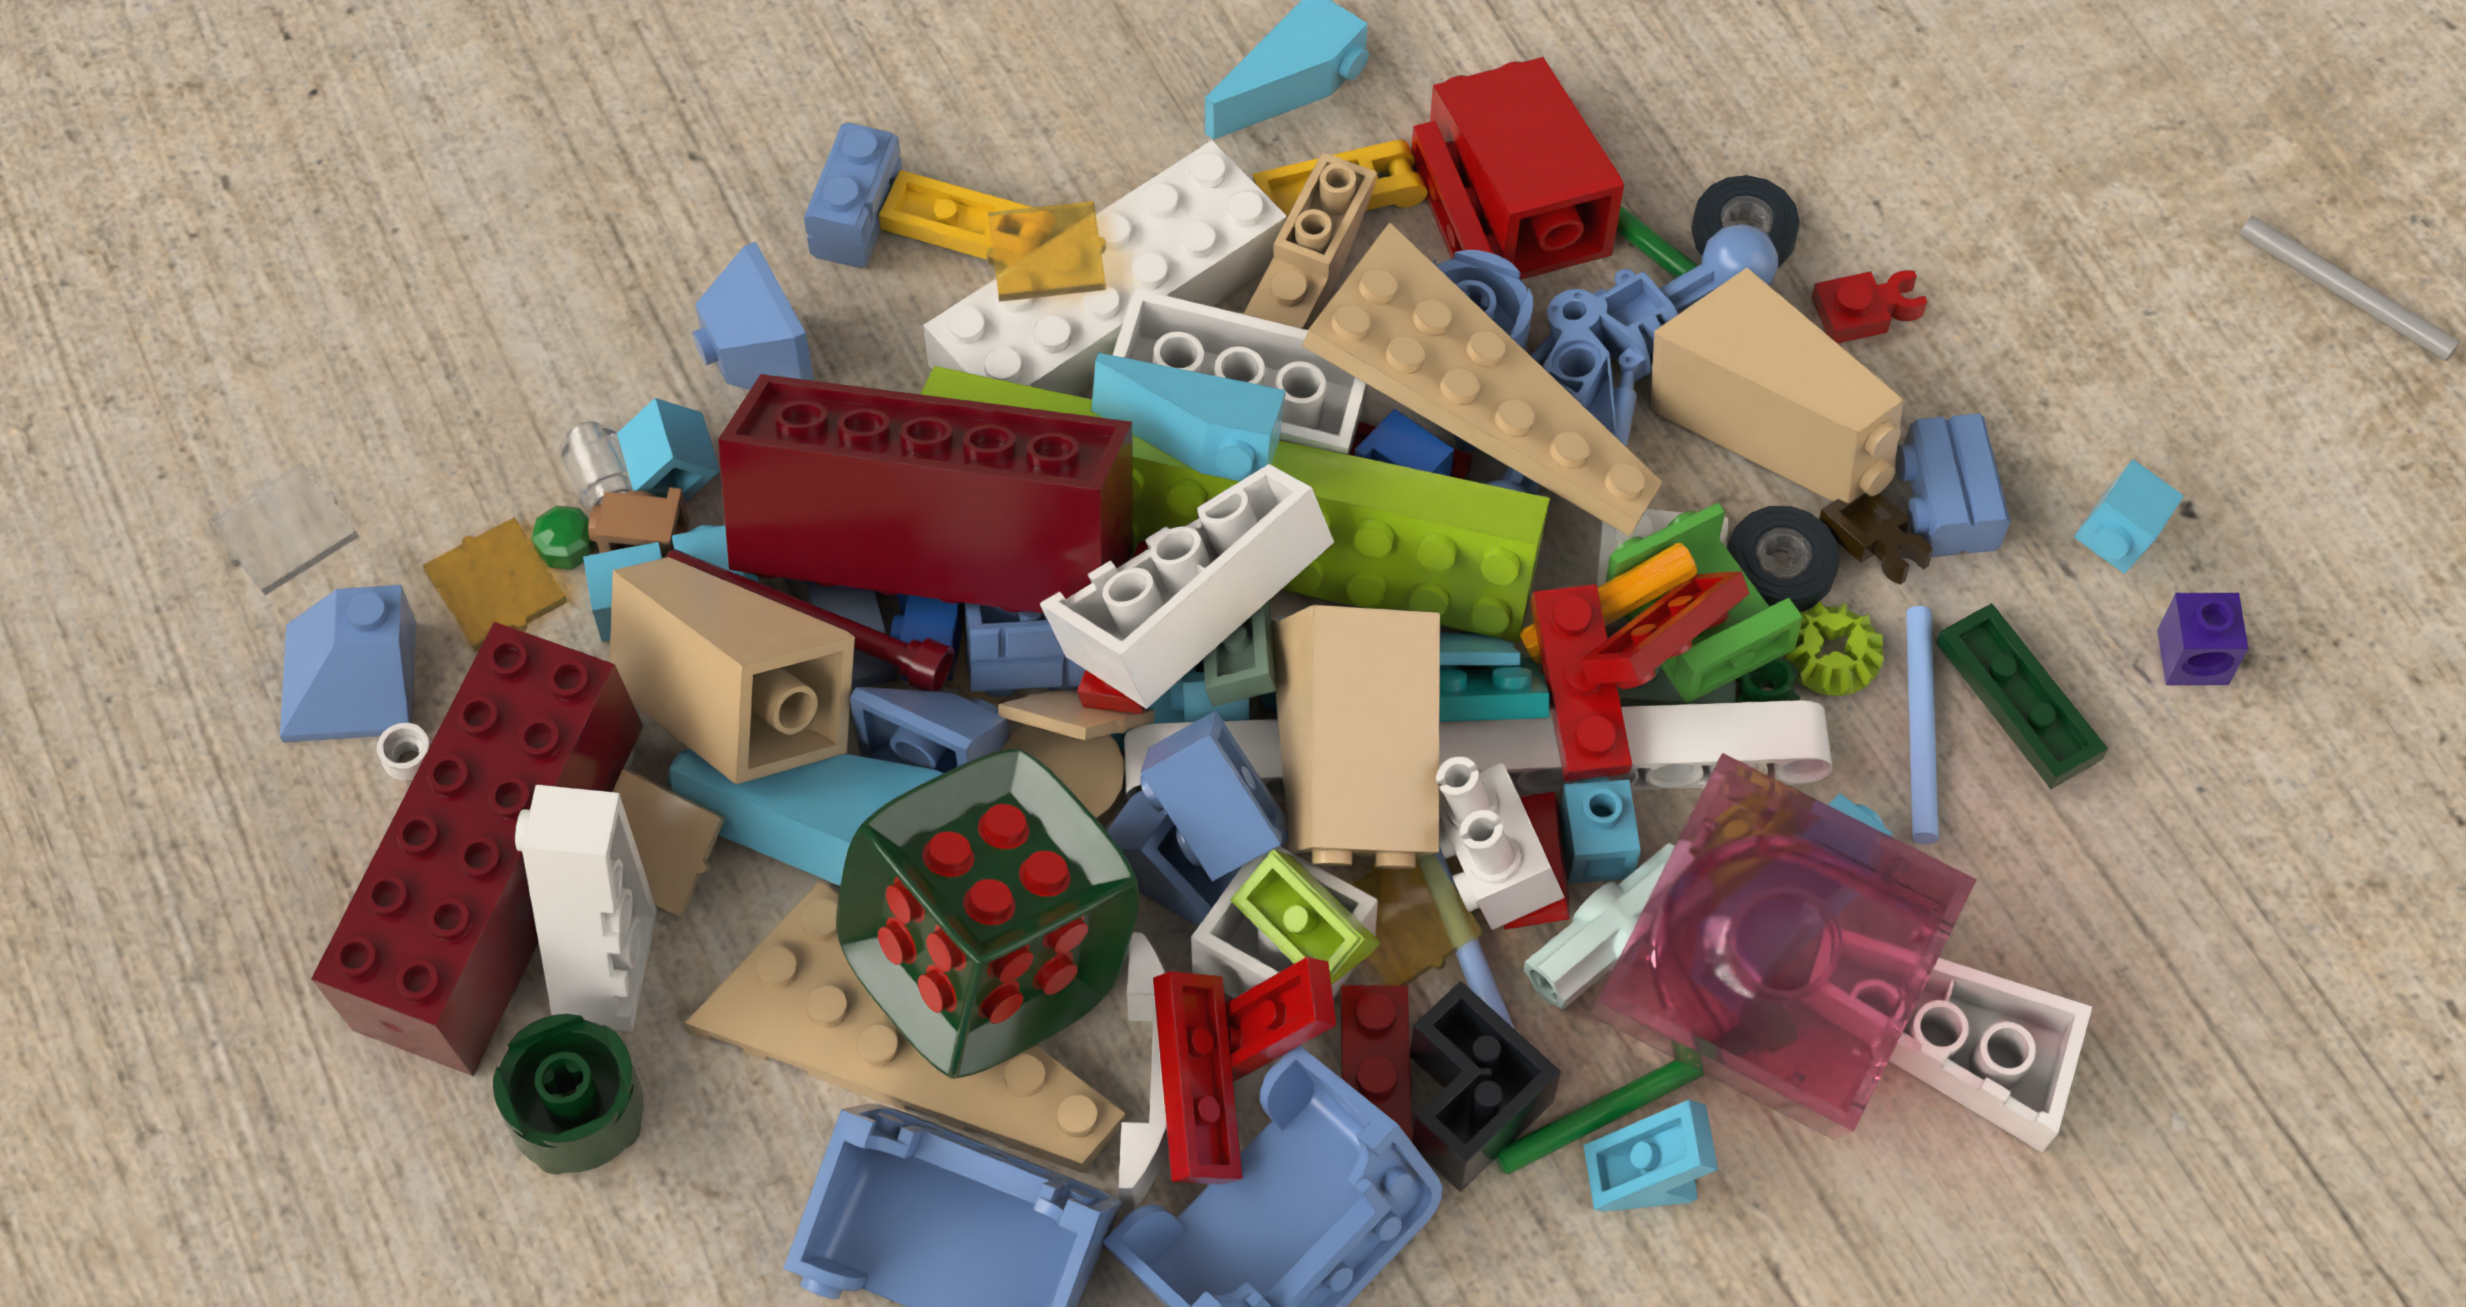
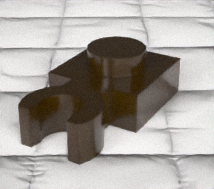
(1877, 528)

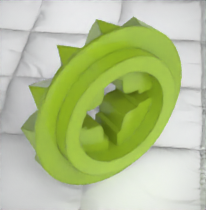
(1834, 672)

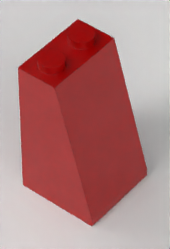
(1532, 165)

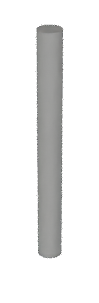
(2349, 288)

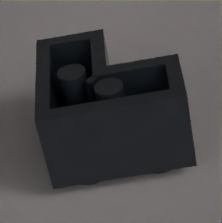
(1490, 1084)

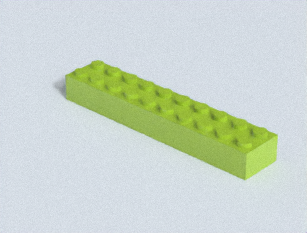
(1396, 530)

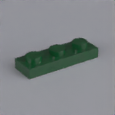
(2021, 696)

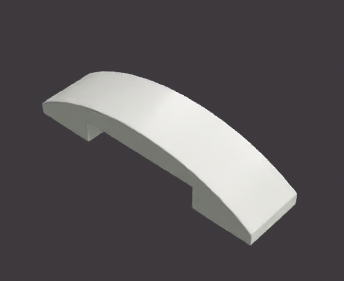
(1143, 1144)

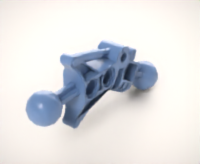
(1622, 325)

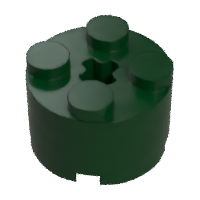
(577, 1129)

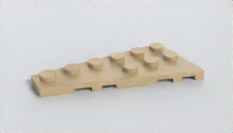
(1443, 357)

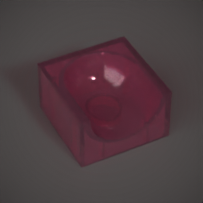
(1783, 948)

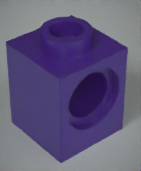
(2202, 638)

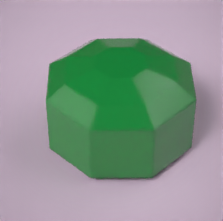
(562, 537)

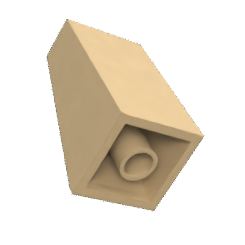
(1776, 391)
(730, 669)
(1359, 733)

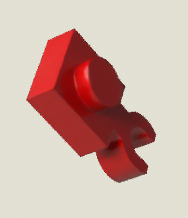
(1860, 308)

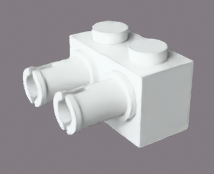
(1494, 843)

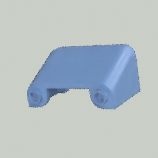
(944, 1219)
(1312, 1221)

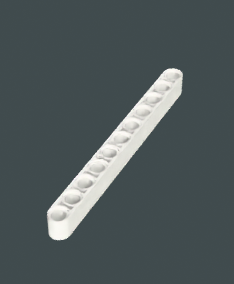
(1666, 744)

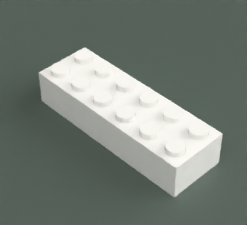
(1181, 234)

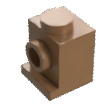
(638, 520)

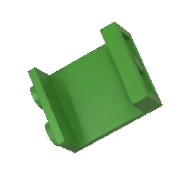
(1741, 643)

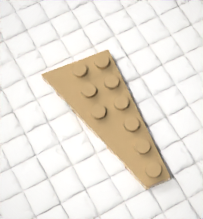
(809, 1010)

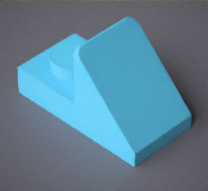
(1652, 1160)

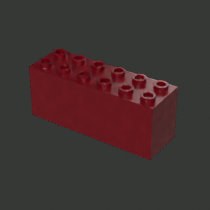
(923, 493)
(447, 897)

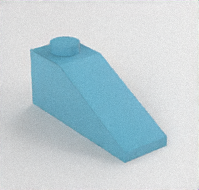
(1291, 67)
(1195, 417)

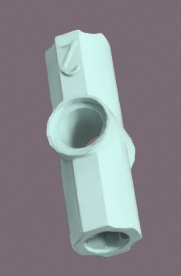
(1594, 938)

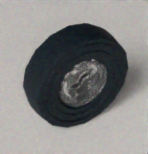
(1749, 200)
(1809, 548)

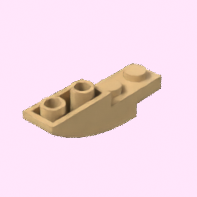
(1313, 243)

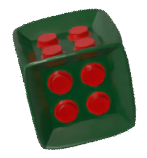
(985, 911)

